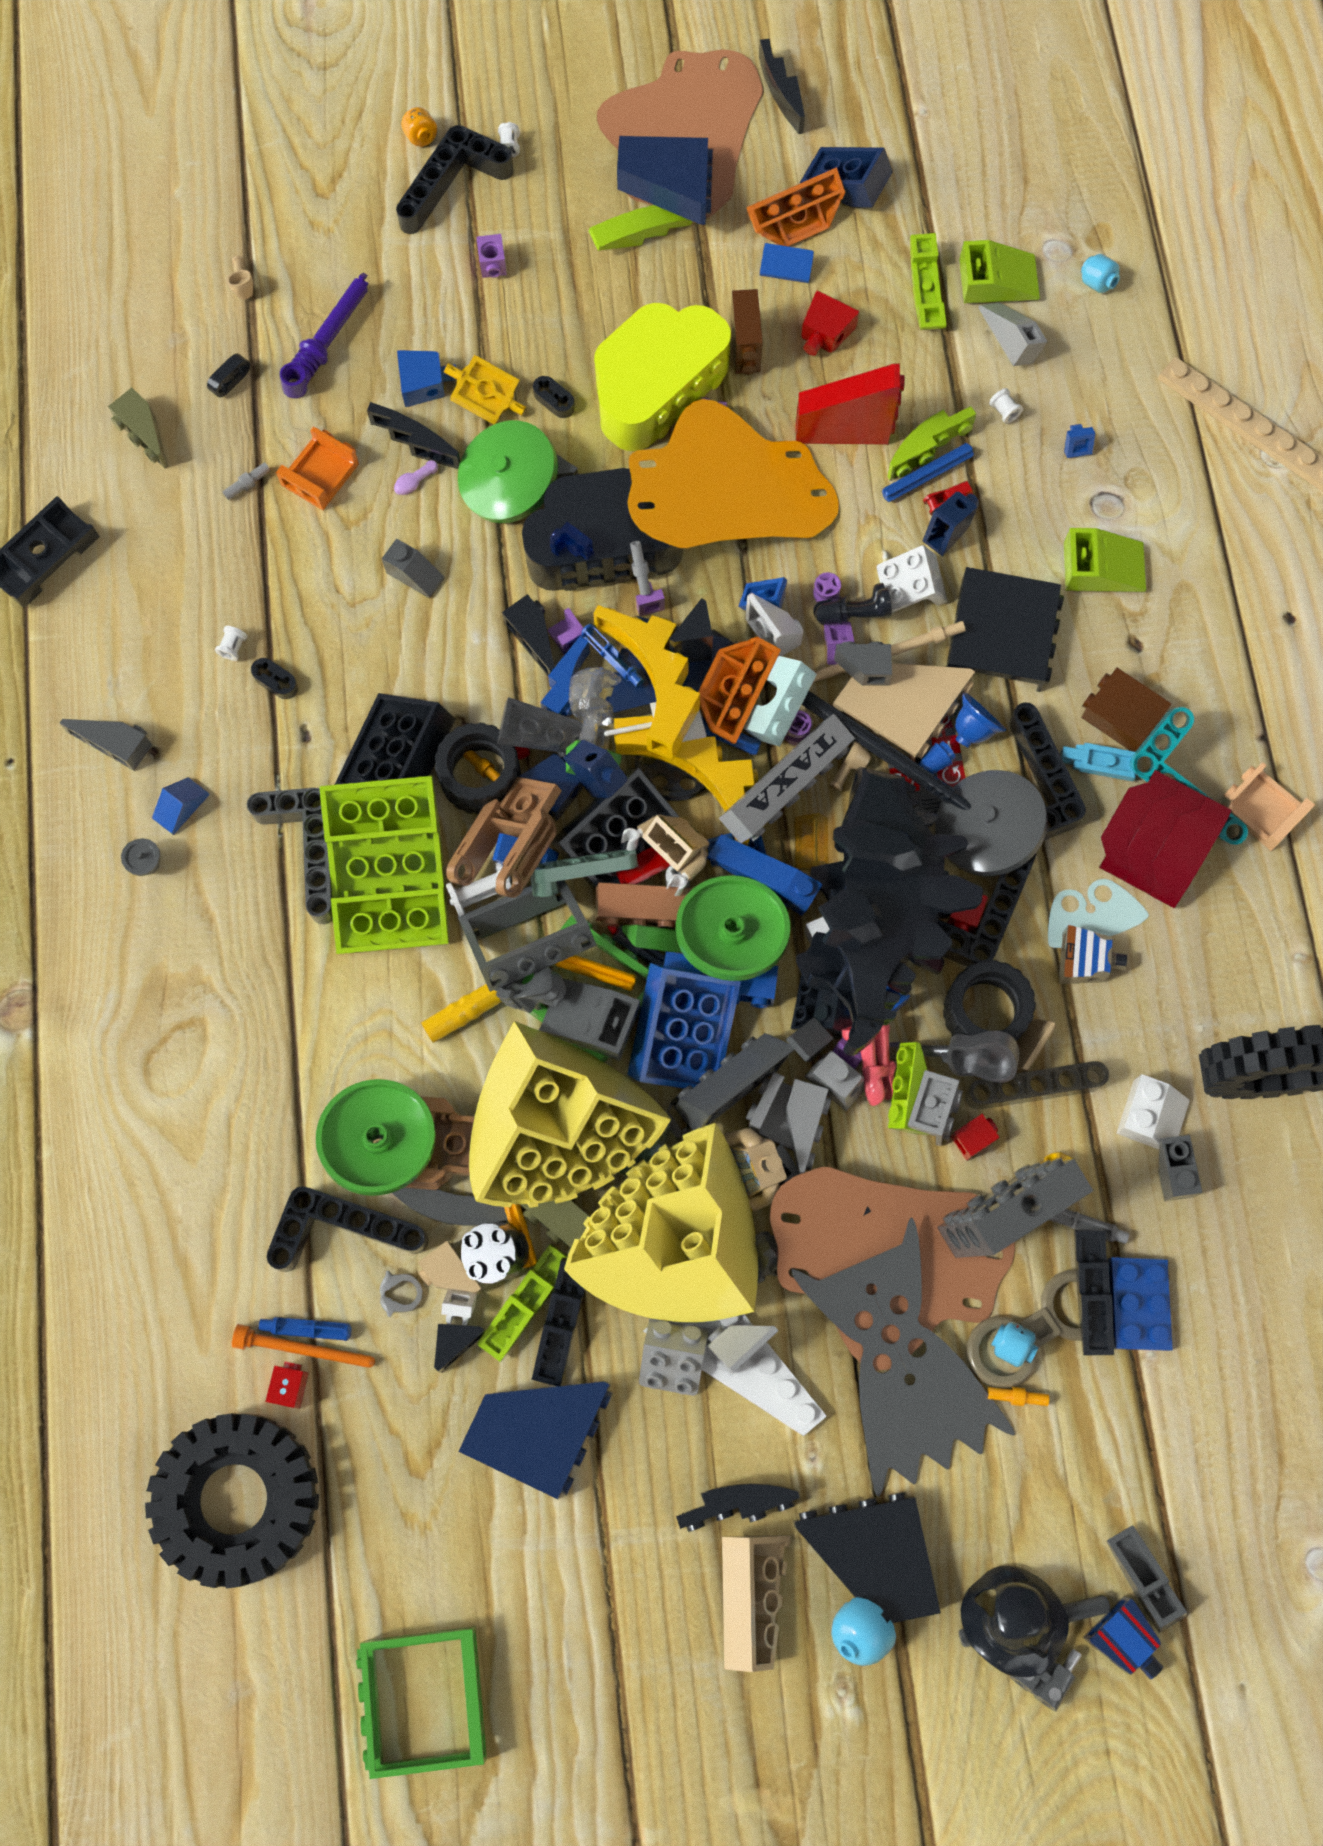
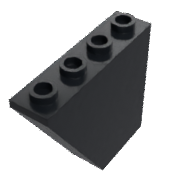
(876, 1554)

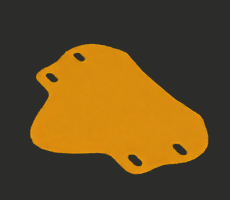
(727, 483)

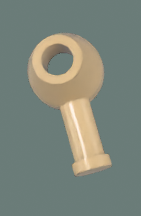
(240, 280)
(855, 758)

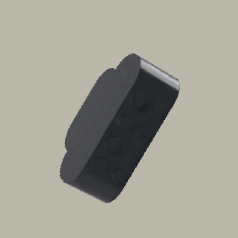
(599, 509)

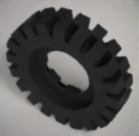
(1265, 1064)
(176, 1500)

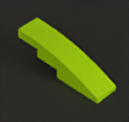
(635, 226)
(522, 1305)

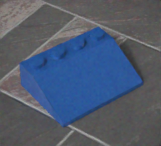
(682, 1026)

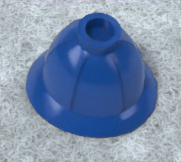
(975, 723)

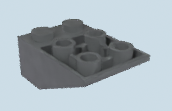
(593, 1018)

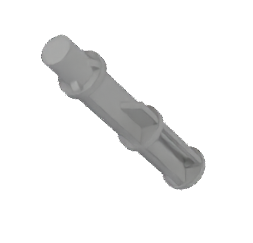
(1078, 1221)

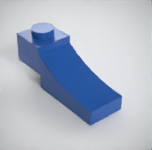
(559, 679)

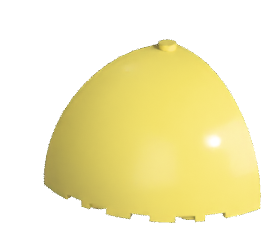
(555, 1122)
(674, 1236)

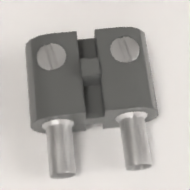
(1053, 1684)

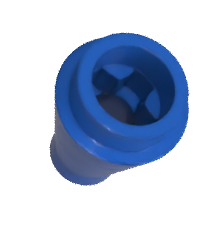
(938, 757)

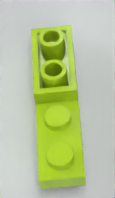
(922, 442)

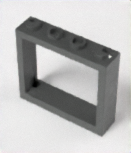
(535, 955)

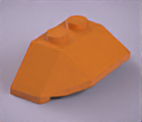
(798, 210)
(735, 684)

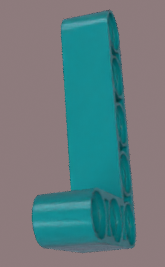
(1158, 757)

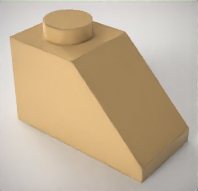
(446, 1271)

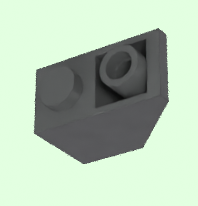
(866, 663)
(1178, 1168)

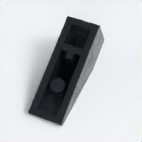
(528, 625)

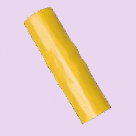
(460, 1012)

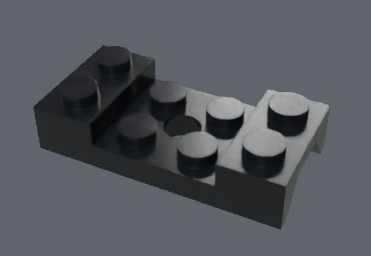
(60, 534)

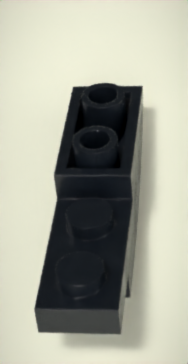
(750, 1500)

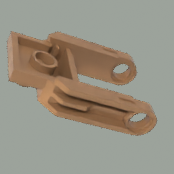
(519, 814)
(451, 1146)

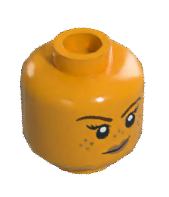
(419, 126)

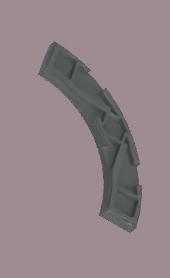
(450, 1207)

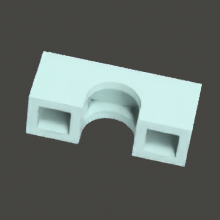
(773, 720)

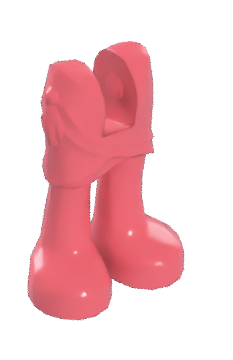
(877, 1075)

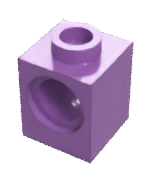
(491, 255)

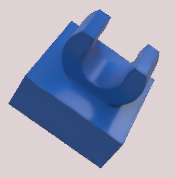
(1079, 441)

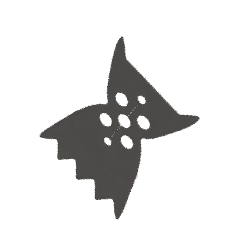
(900, 1417)

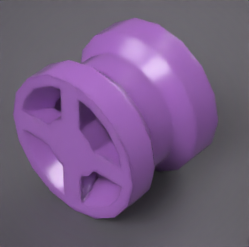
(824, 583)

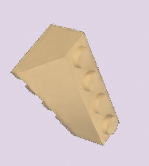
(752, 1599)

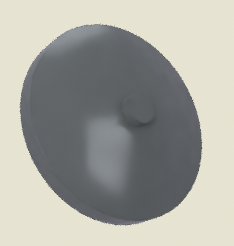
(1001, 827)

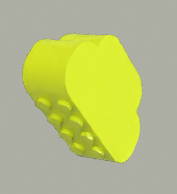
(657, 369)

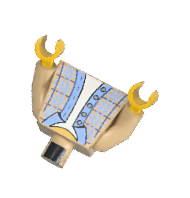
(758, 1165)

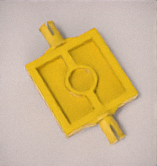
(484, 389)

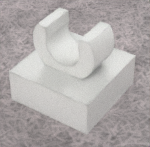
(458, 1304)

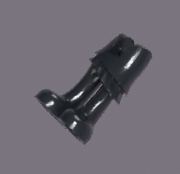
(842, 608)

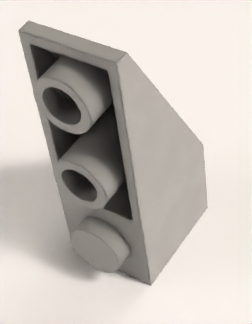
(1015, 332)
(803, 1116)

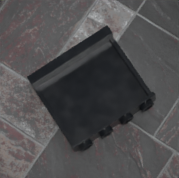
(1006, 626)

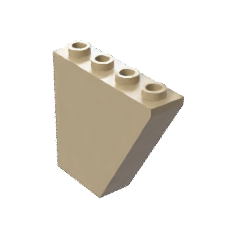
(910, 707)

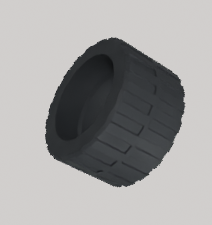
(475, 738)
(996, 974)

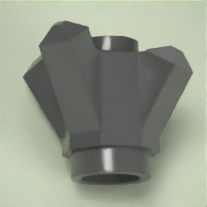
(767, 1255)

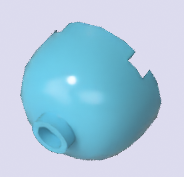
(862, 1632)

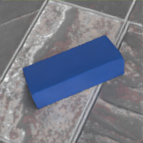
(786, 263)

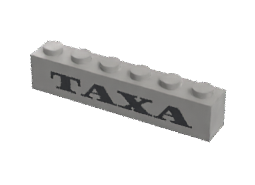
(786, 779)

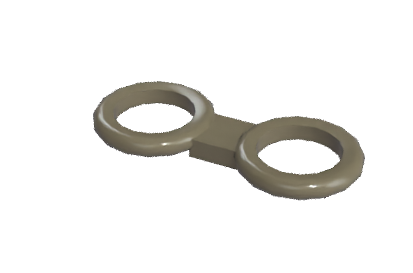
(1042, 1323)

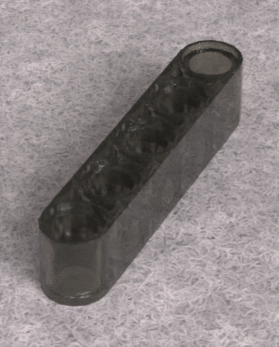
(1051, 1086)

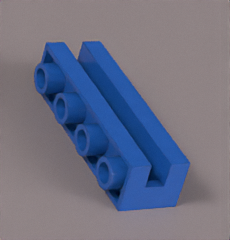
(757, 991)

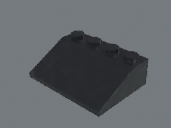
(397, 740)
(604, 820)

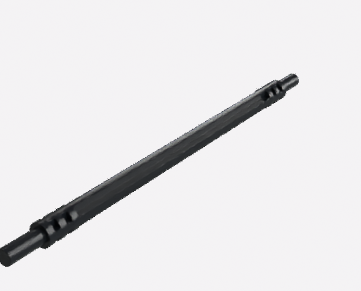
(883, 750)

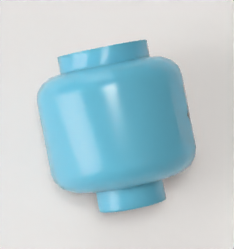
(1100, 273)
(1015, 1344)

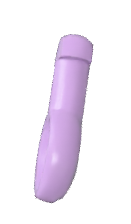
(409, 481)

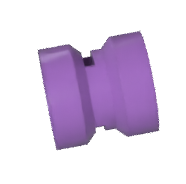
(797, 732)

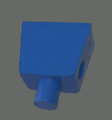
(421, 376)

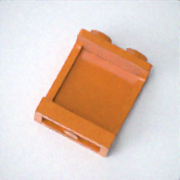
(319, 469)

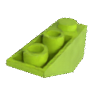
(906, 1085)

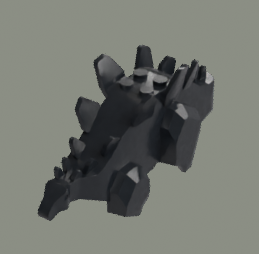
(883, 903)

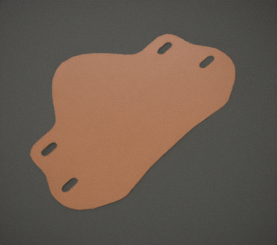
(692, 103)
(838, 1236)

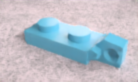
(1099, 760)

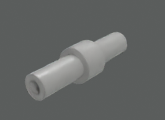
(246, 481)
(640, 568)

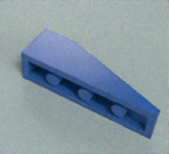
(789, 883)

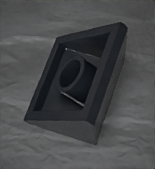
(694, 635)

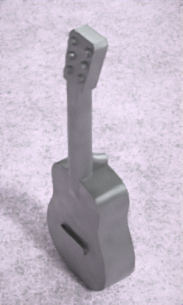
(983, 1055)

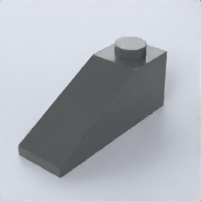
(115, 739)

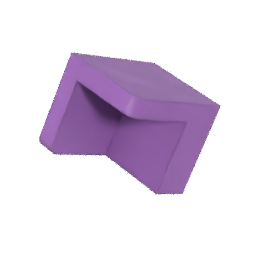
(566, 632)

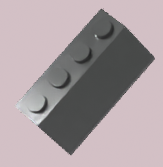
(732, 1081)

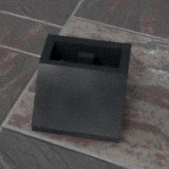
(823, 1006)

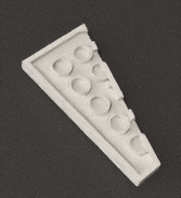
(763, 1381)

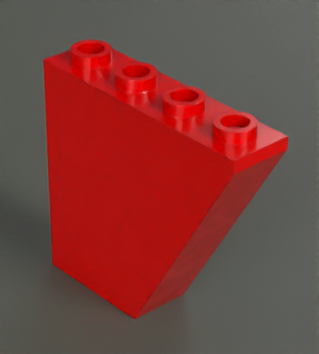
(851, 409)

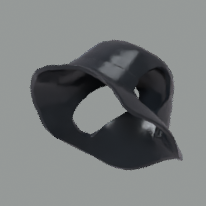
(1022, 1610)

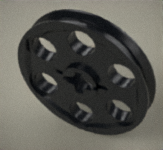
(674, 775)

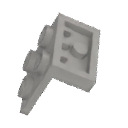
(934, 1104)

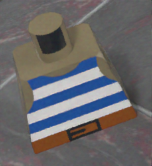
(1087, 957)

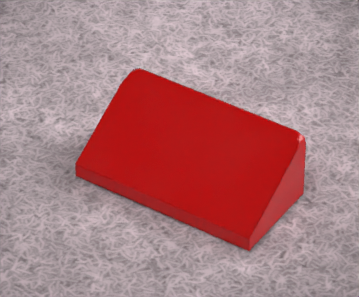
(648, 863)

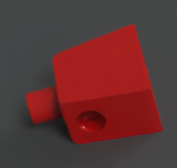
(827, 324)

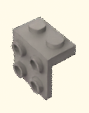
(769, 1115)
(673, 1357)

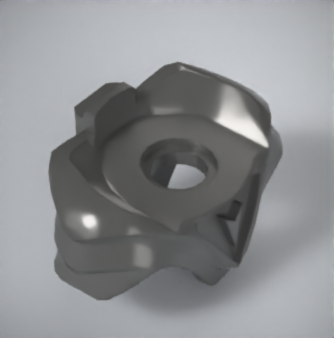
(544, 988)

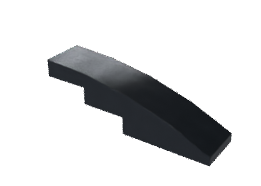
(783, 89)
(421, 440)
(1093, 1292)
(558, 1329)

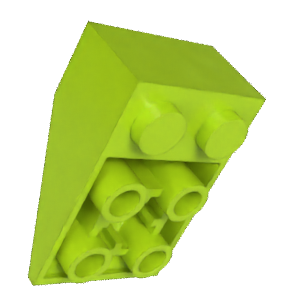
(997, 273)
(1103, 561)

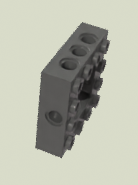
(1022, 1206)

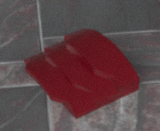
(1161, 837)

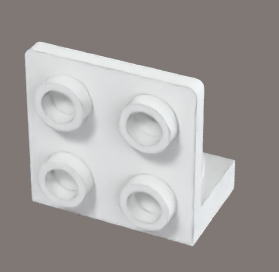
(912, 578)

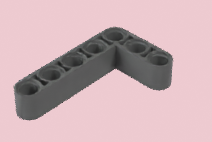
(312, 842)

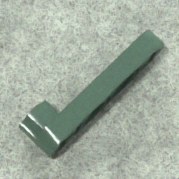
(547, 873)

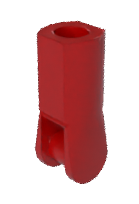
(932, 499)

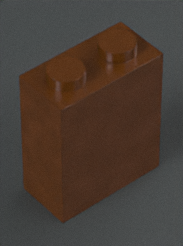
(746, 331)
(1124, 709)

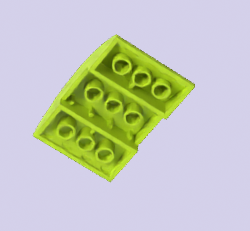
(385, 864)

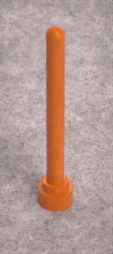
(245, 1337)

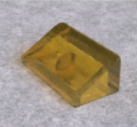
(811, 841)

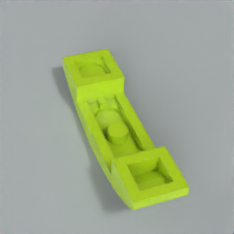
(925, 281)

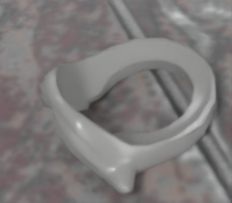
(393, 1306)

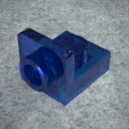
(573, 539)

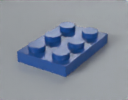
(1140, 1304)

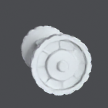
(475, 891)

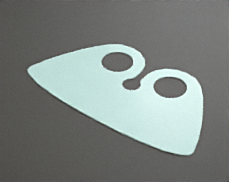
(1109, 918)

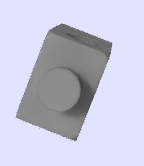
(838, 1078)

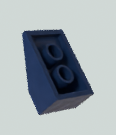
(861, 170)

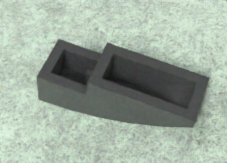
(1146, 1579)

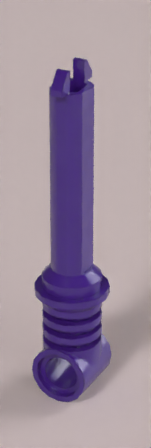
(313, 351)

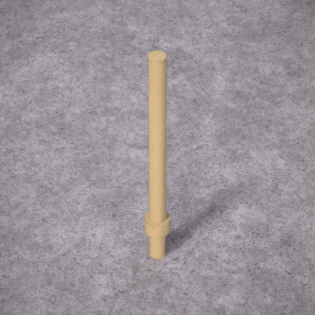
(936, 635)

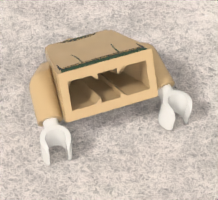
(676, 842)

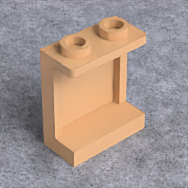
(1265, 806)

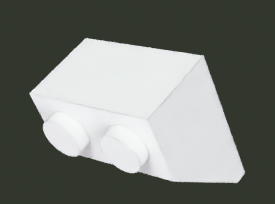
(1152, 1112)

